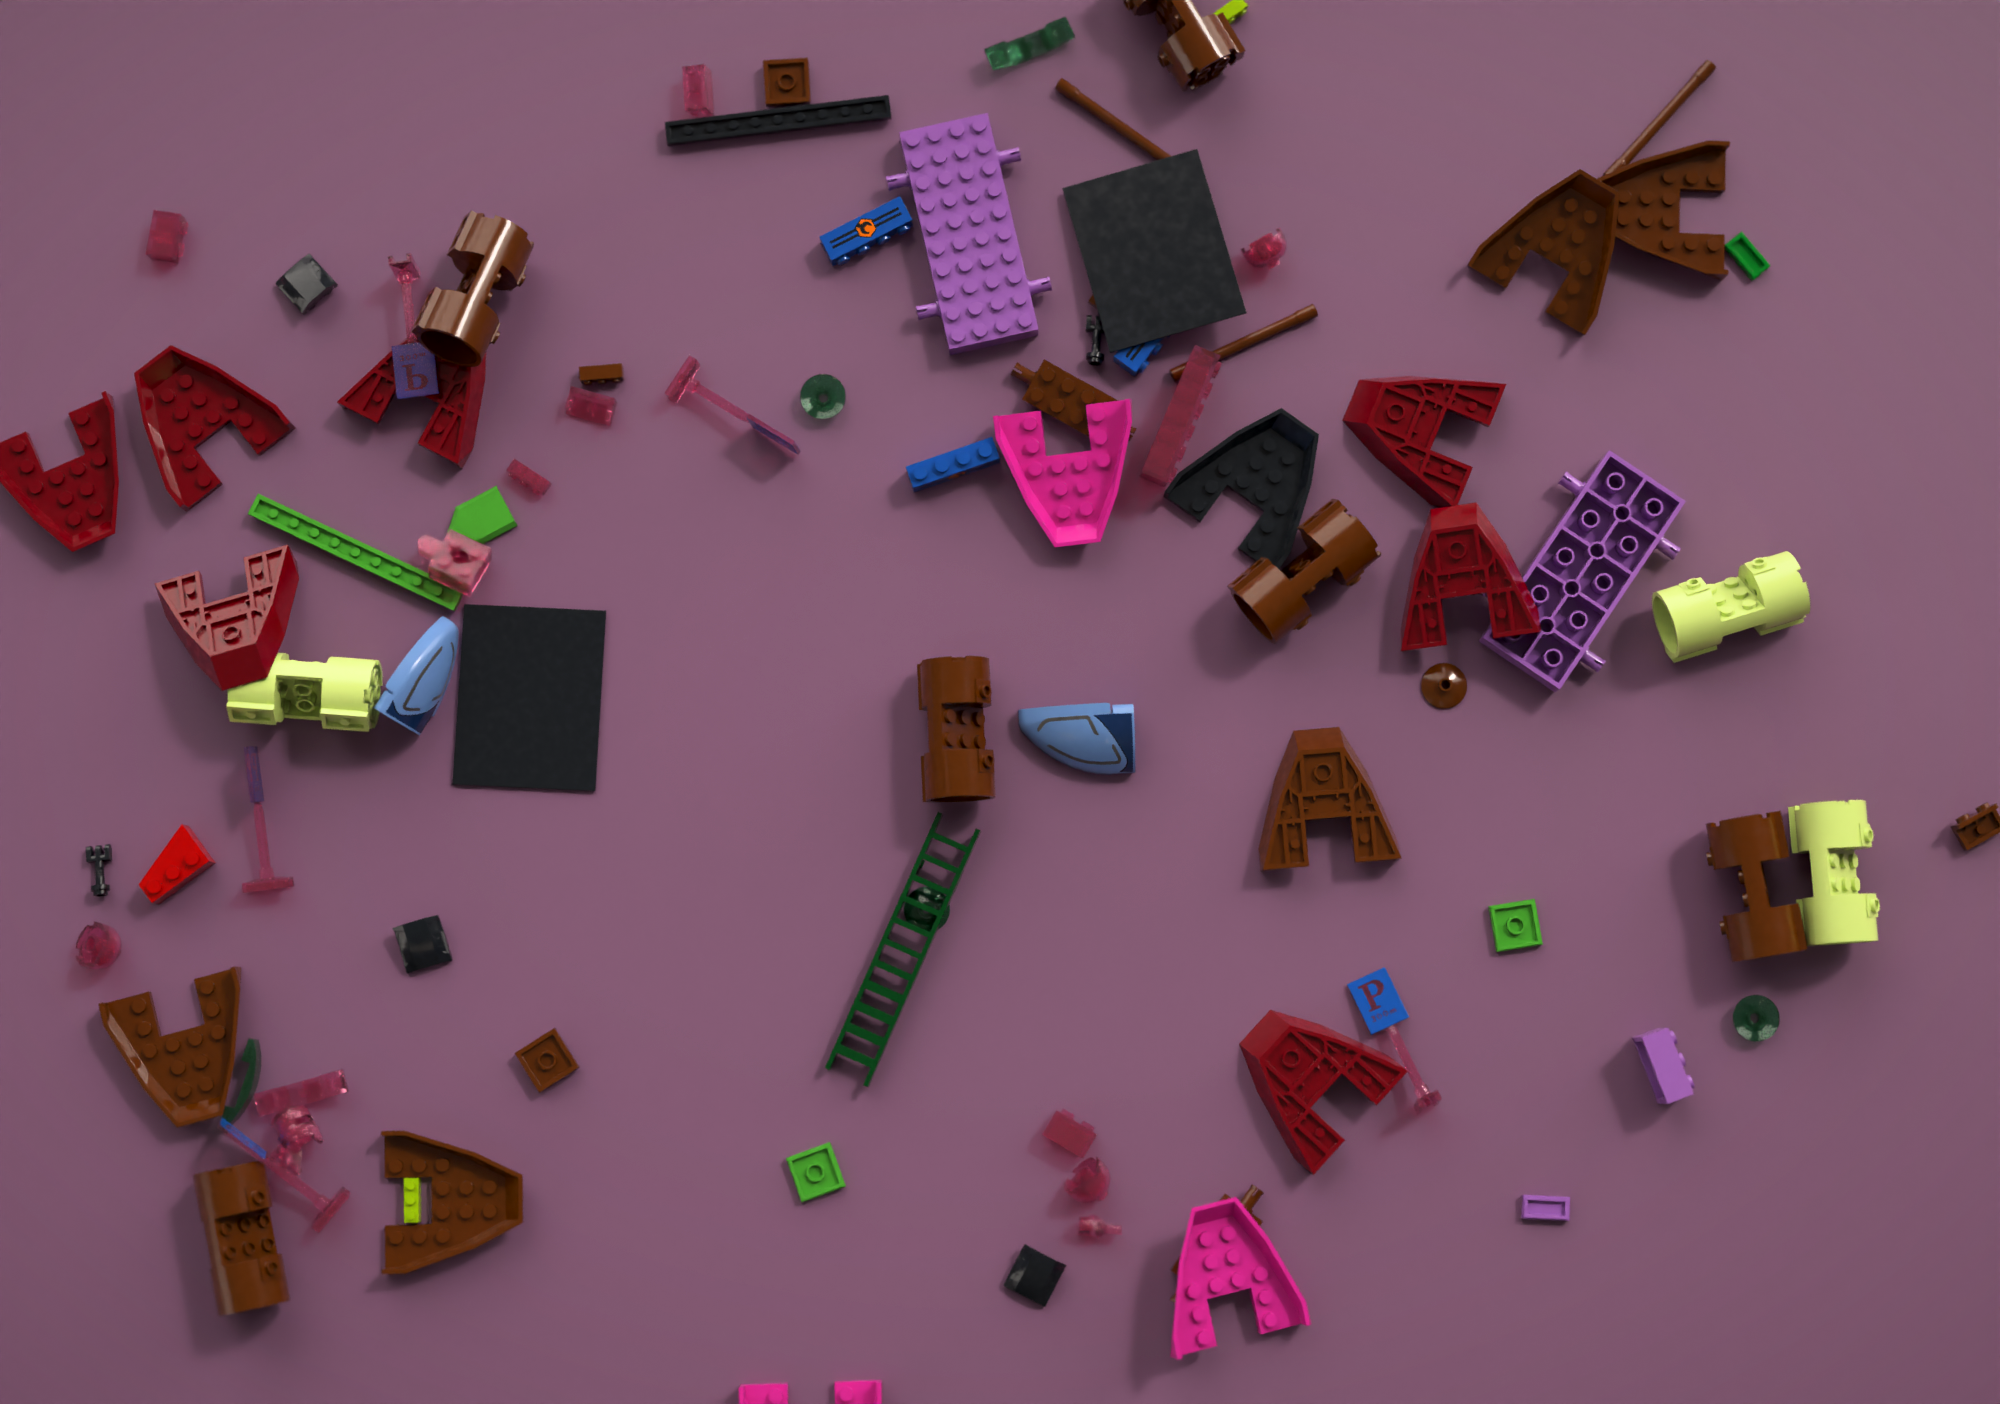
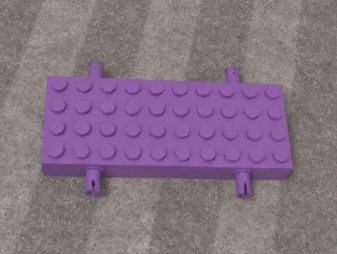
(968, 234)
(1589, 567)

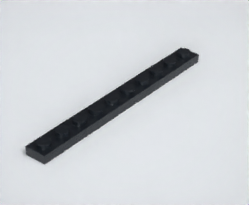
(778, 120)

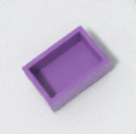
(1664, 1065)

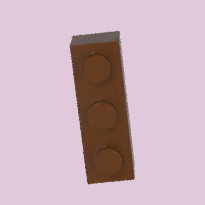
(601, 373)

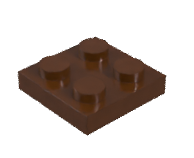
(786, 82)
(547, 1060)

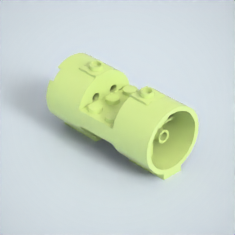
(1699, 614)
(334, 692)
(1831, 835)

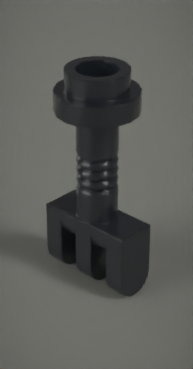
(1095, 357)
(100, 888)

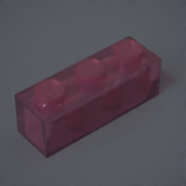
(528, 477)

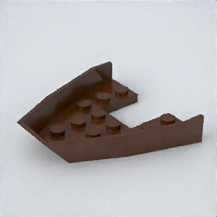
(1651, 204)
(1568, 226)
(1323, 781)
(186, 1069)
(470, 1201)

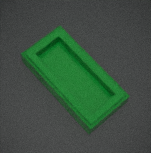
(1746, 256)

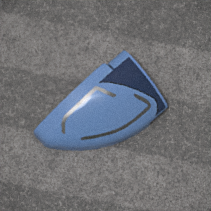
(422, 677)
(1084, 735)

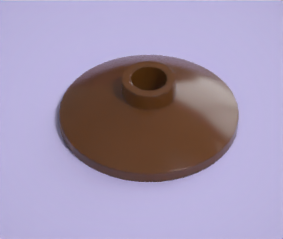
(1435, 693)

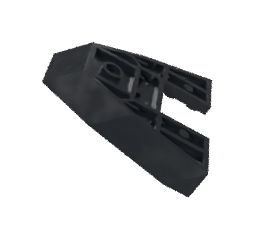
(1267, 466)

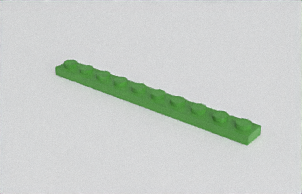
(353, 551)

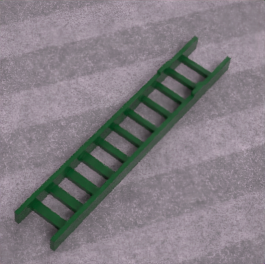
(886, 992)

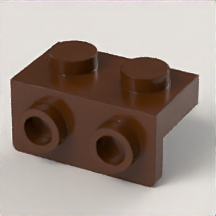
(1977, 827)

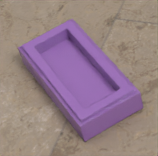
(1545, 1207)

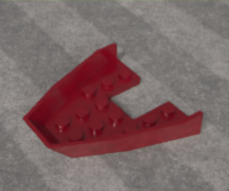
(187, 404)
(455, 420)
(1400, 422)
(77, 497)
(1463, 558)
(240, 634)
(1294, 1067)

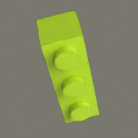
(1233, 10)
(412, 1200)

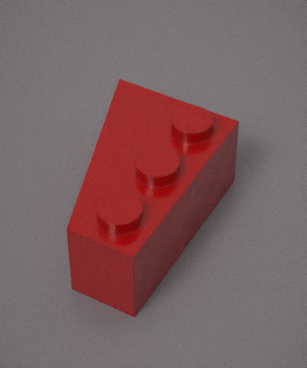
(176, 866)

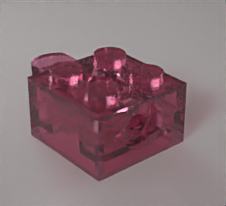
(448, 564)

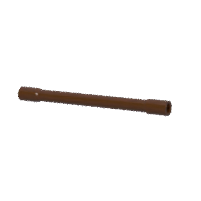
(1697, 79)
(1074, 94)
(1298, 317)

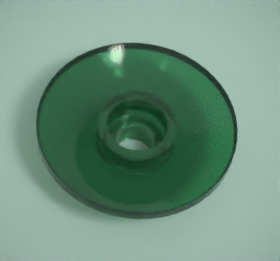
(823, 385)
(928, 897)
(1767, 1016)

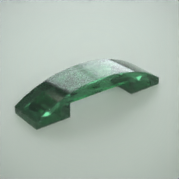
(1030, 46)
(253, 1056)

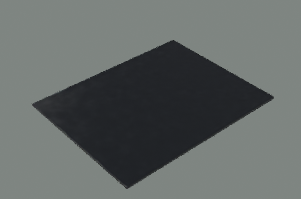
(1154, 250)
(529, 697)

